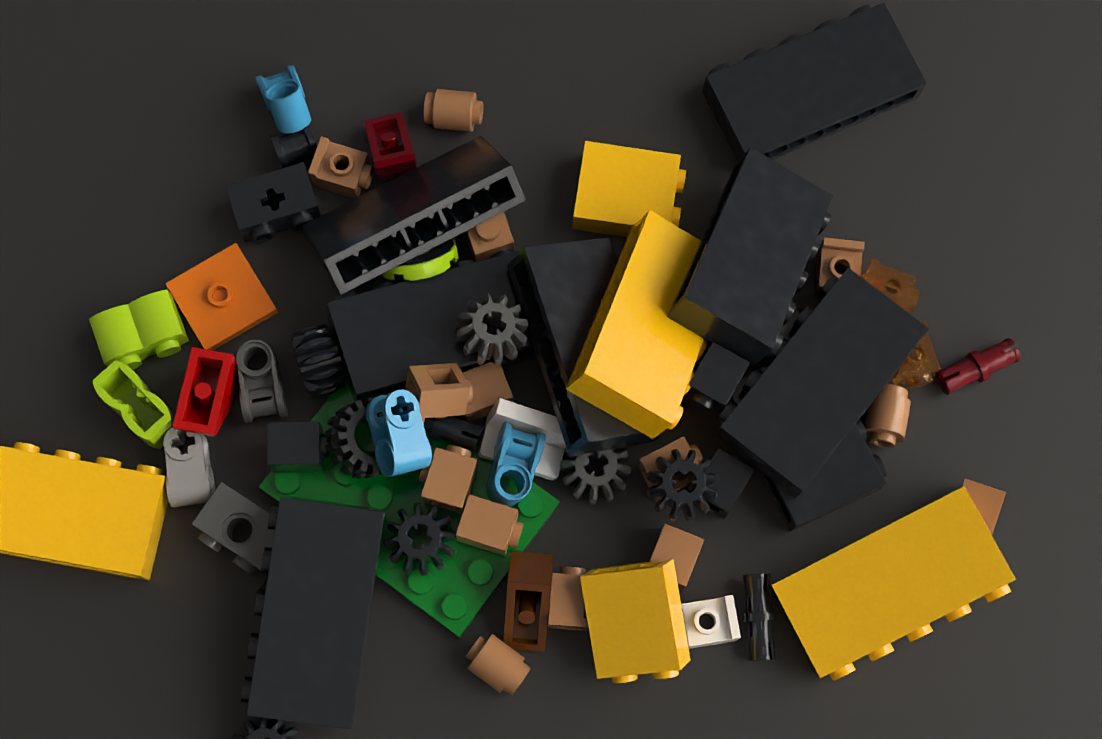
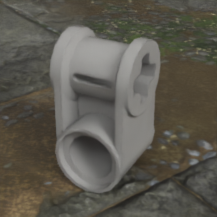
(188, 474)

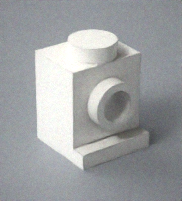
(725, 622)

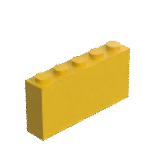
(635, 355)
(80, 511)
(894, 584)

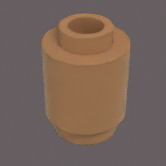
(453, 110)
(888, 417)
(497, 664)

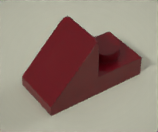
(390, 146)

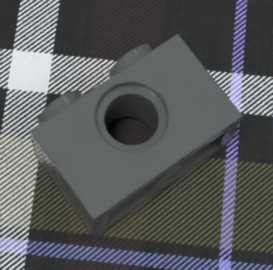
(220, 517)

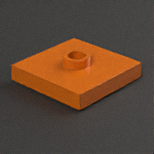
(221, 298)

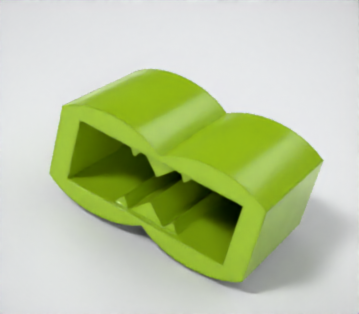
(139, 330)
(135, 403)

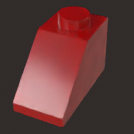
(206, 392)

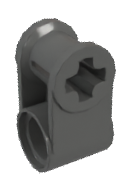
(260, 390)

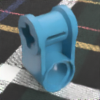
(285, 100)
(400, 437)
(516, 457)

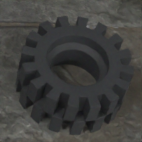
(344, 441)

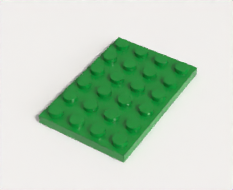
(470, 576)

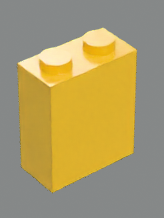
(623, 185)
(635, 621)

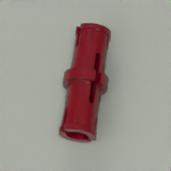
(978, 366)

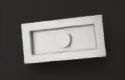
(528, 421)

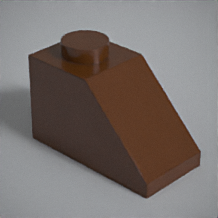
(528, 600)

